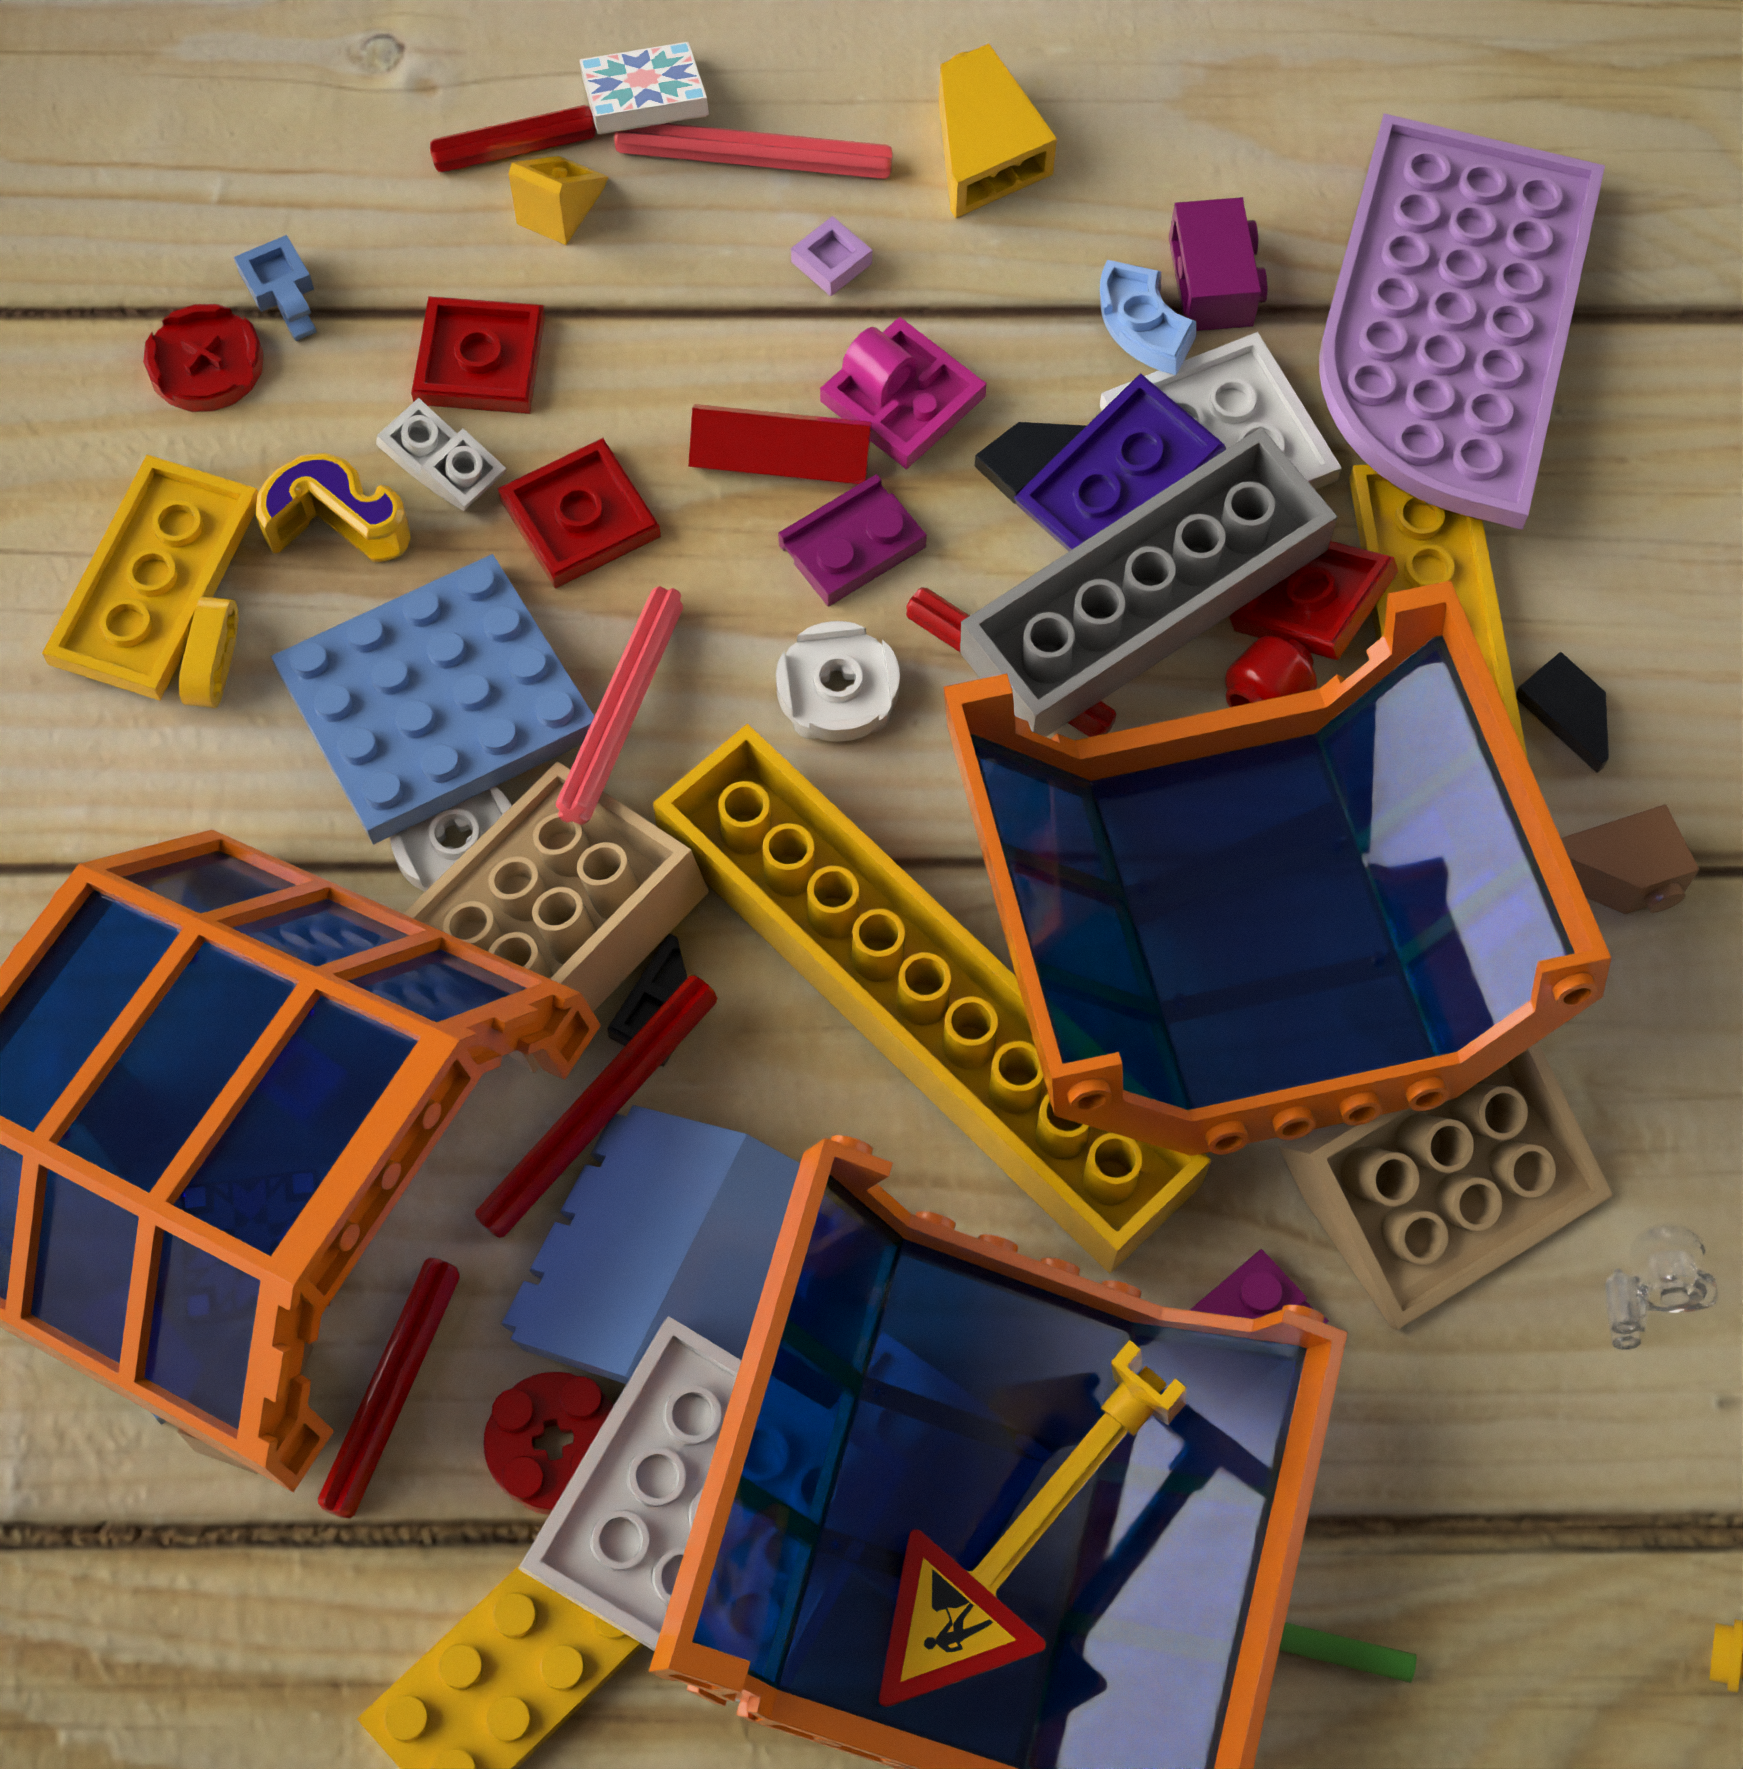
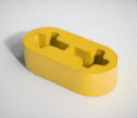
(208, 652)

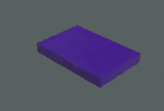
(1117, 464)

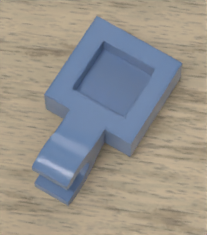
(279, 278)

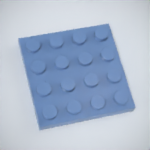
(434, 697)

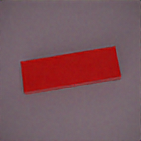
(779, 444)

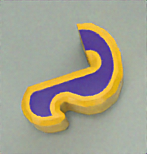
(333, 491)

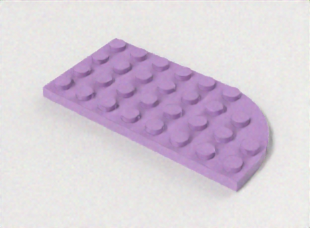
(1457, 313)

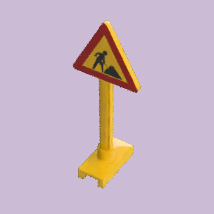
(949, 1617)

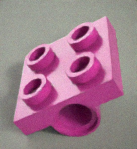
(902, 387)

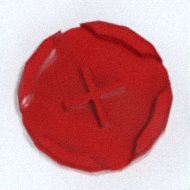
(203, 358)

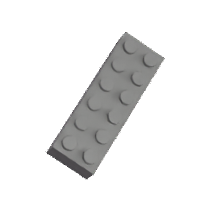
(1149, 582)

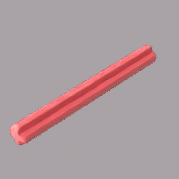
(758, 149)
(619, 706)

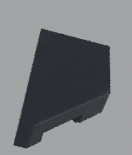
(1022, 453)
(1570, 707)
(652, 990)

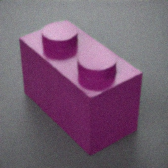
(1216, 263)

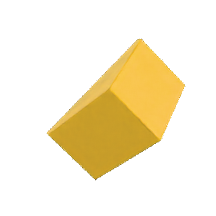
(553, 195)

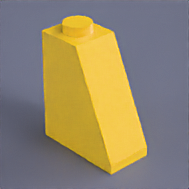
(989, 132)

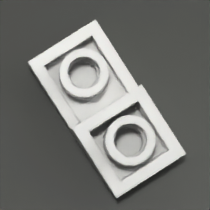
(439, 457)

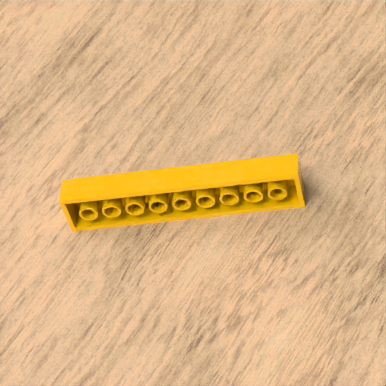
(913, 989)

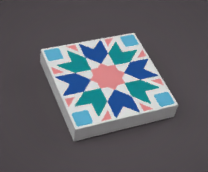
(644, 88)

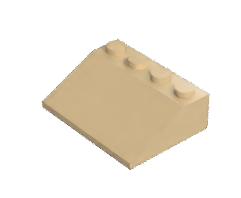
(564, 894)
(1449, 1190)

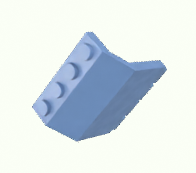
(662, 1229)

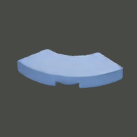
(1141, 319)

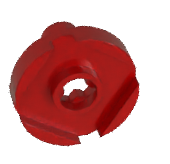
(521, 1418)

